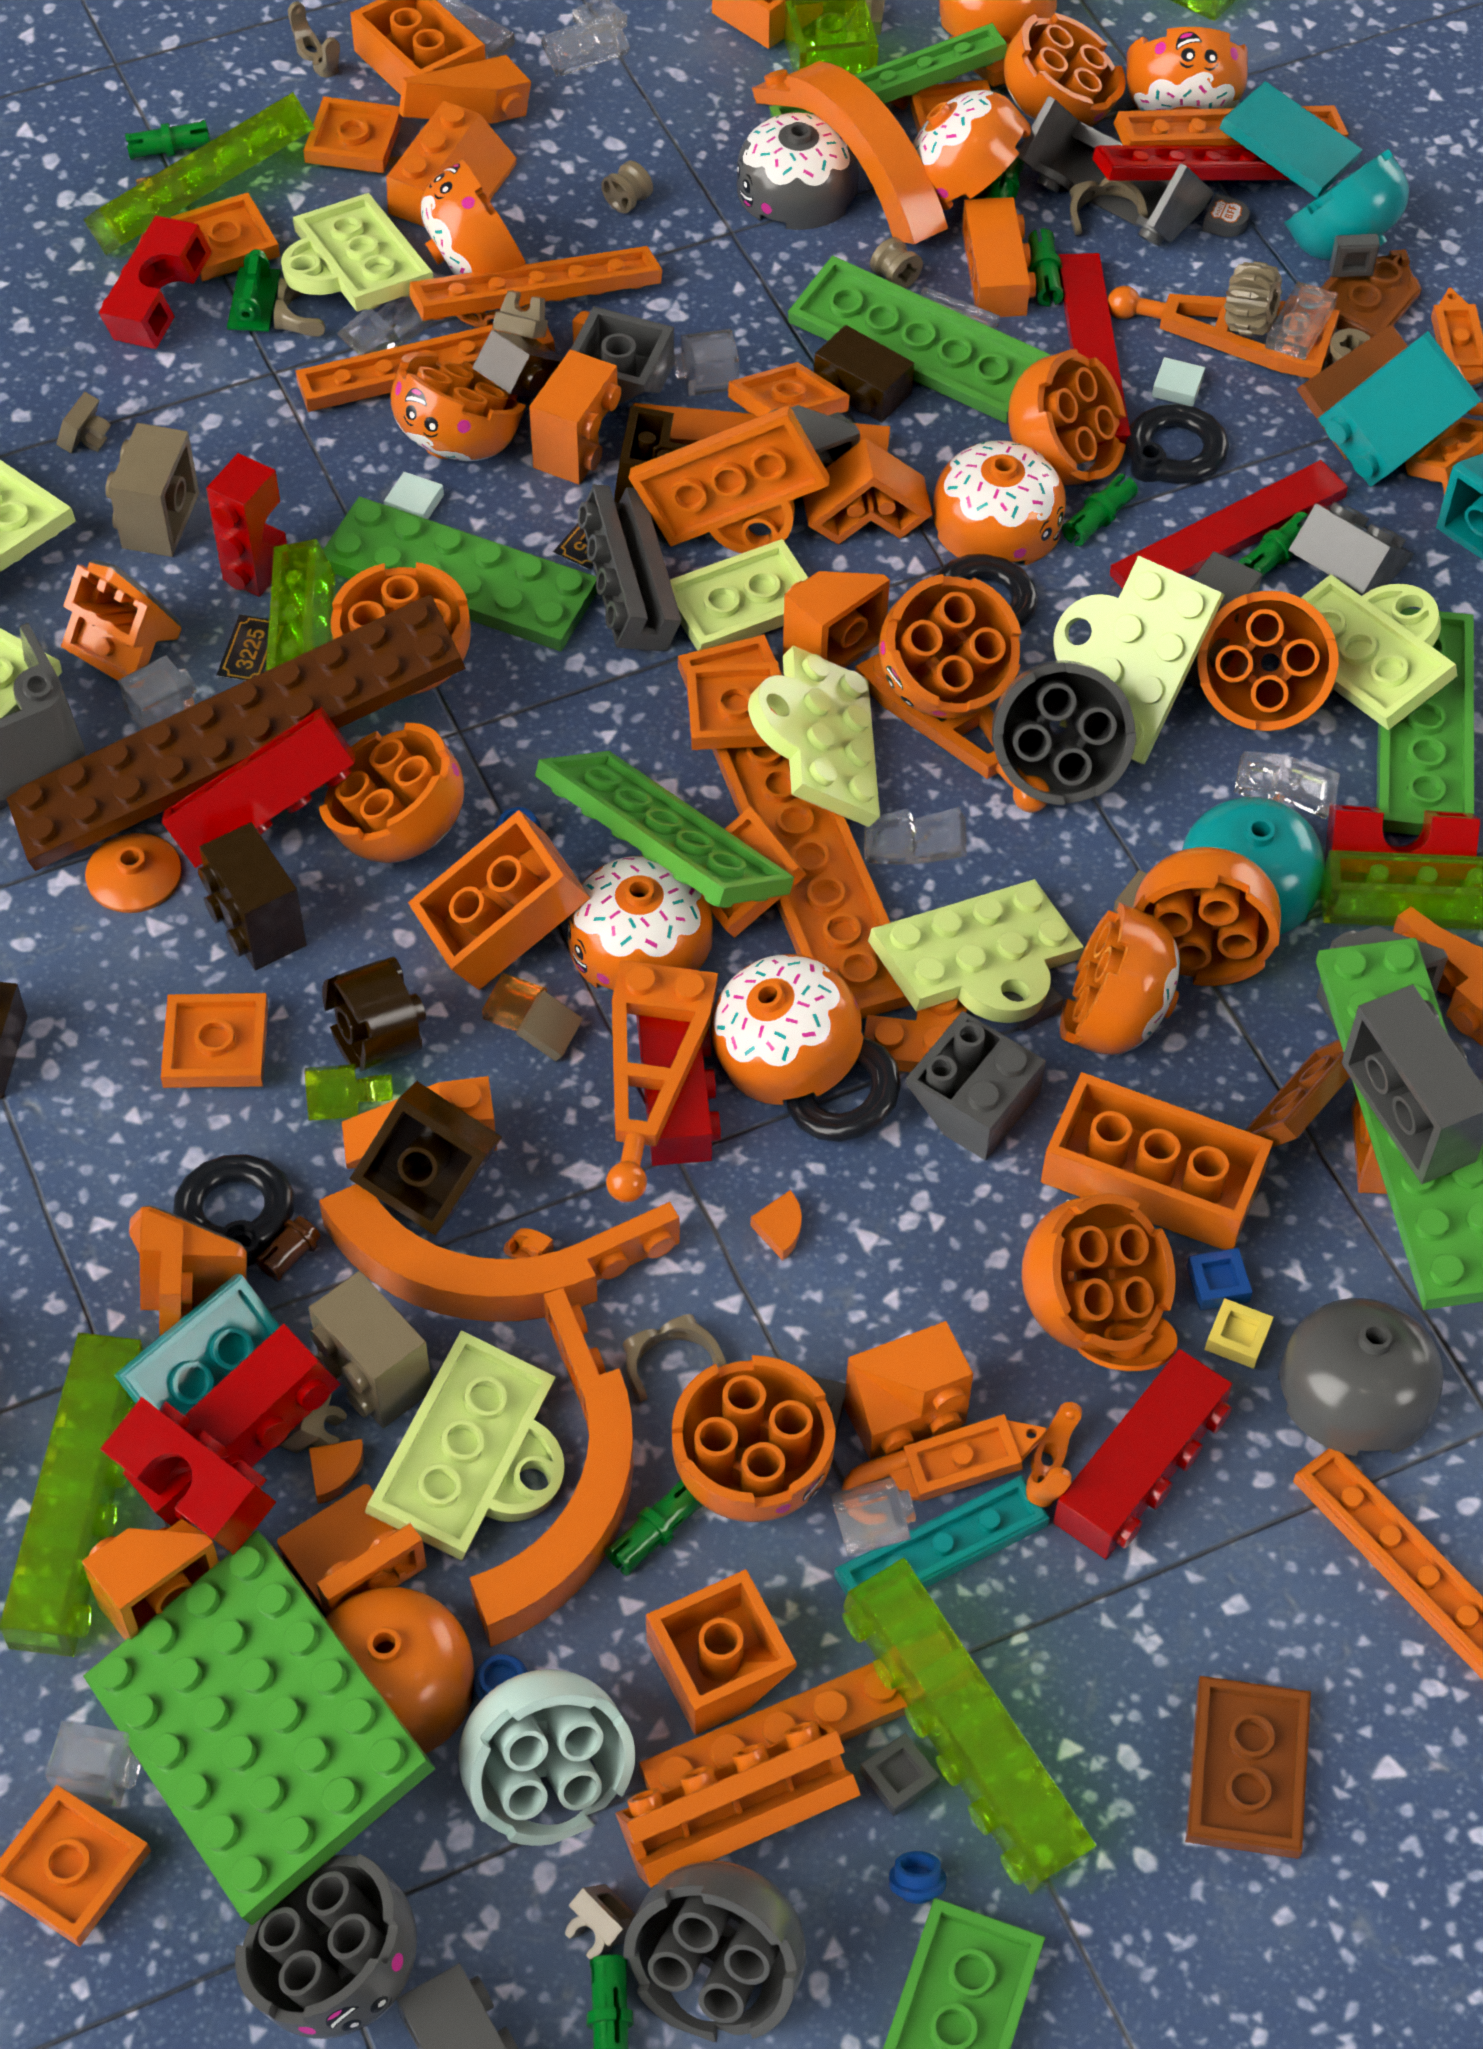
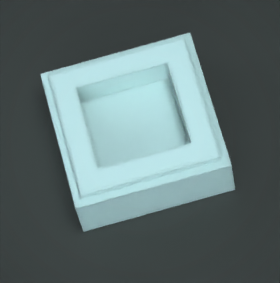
(1178, 381)
(415, 495)

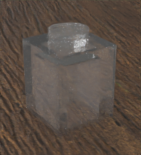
(707, 361)
(156, 692)
(873, 1515)
(92, 1763)

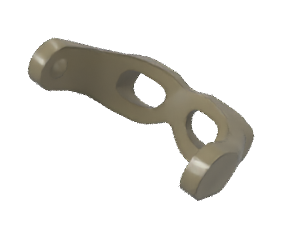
(305, 37)
(1080, 196)
(288, 320)
(679, 1328)

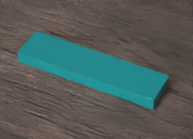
(954, 1537)

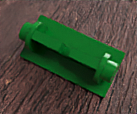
(254, 294)

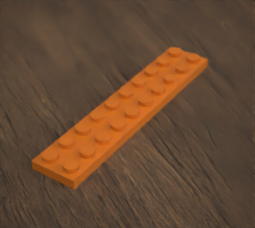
(836, 901)

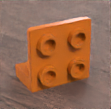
(350, 1551)

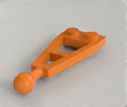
(1125, 303)
(949, 732)
(663, 994)

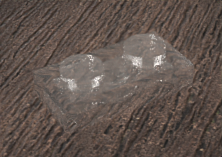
(585, 44)
(1301, 320)

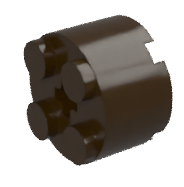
(374, 1014)

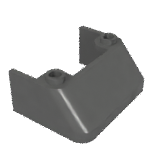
(1062, 155)
(43, 730)

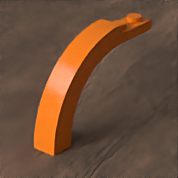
(873, 138)
(481, 1286)
(569, 1552)

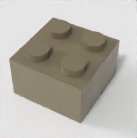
(153, 489)
(370, 1350)

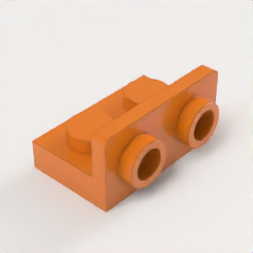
(1453, 445)

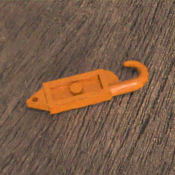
(1461, 338)
(953, 1459)

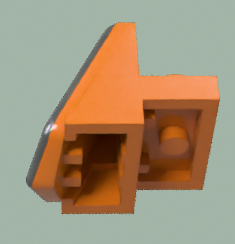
(114, 620)
(180, 1262)

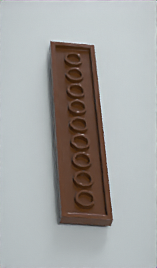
(199, 743)

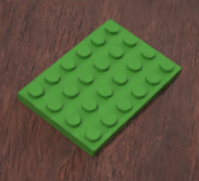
(257, 1727)

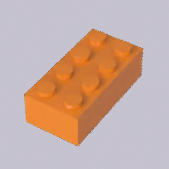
(1172, 1161)

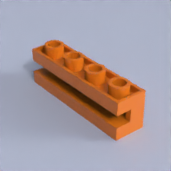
(737, 1802)

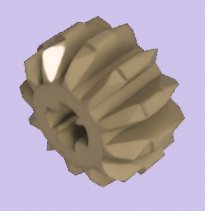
(1253, 298)

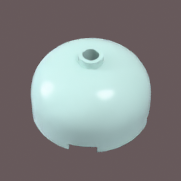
(537, 1729)

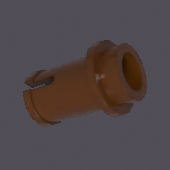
(288, 1248)

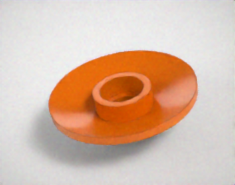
(138, 885)
(1143, 1357)

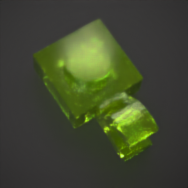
(335, 1091)

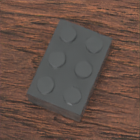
(1416, 1082)

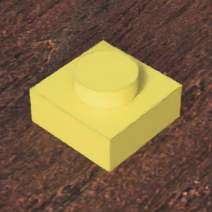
(1239, 1333)

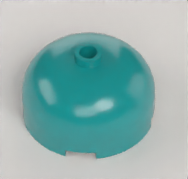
(1360, 204)
(1273, 839)

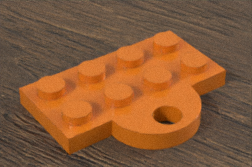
(733, 482)

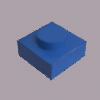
(1219, 1277)

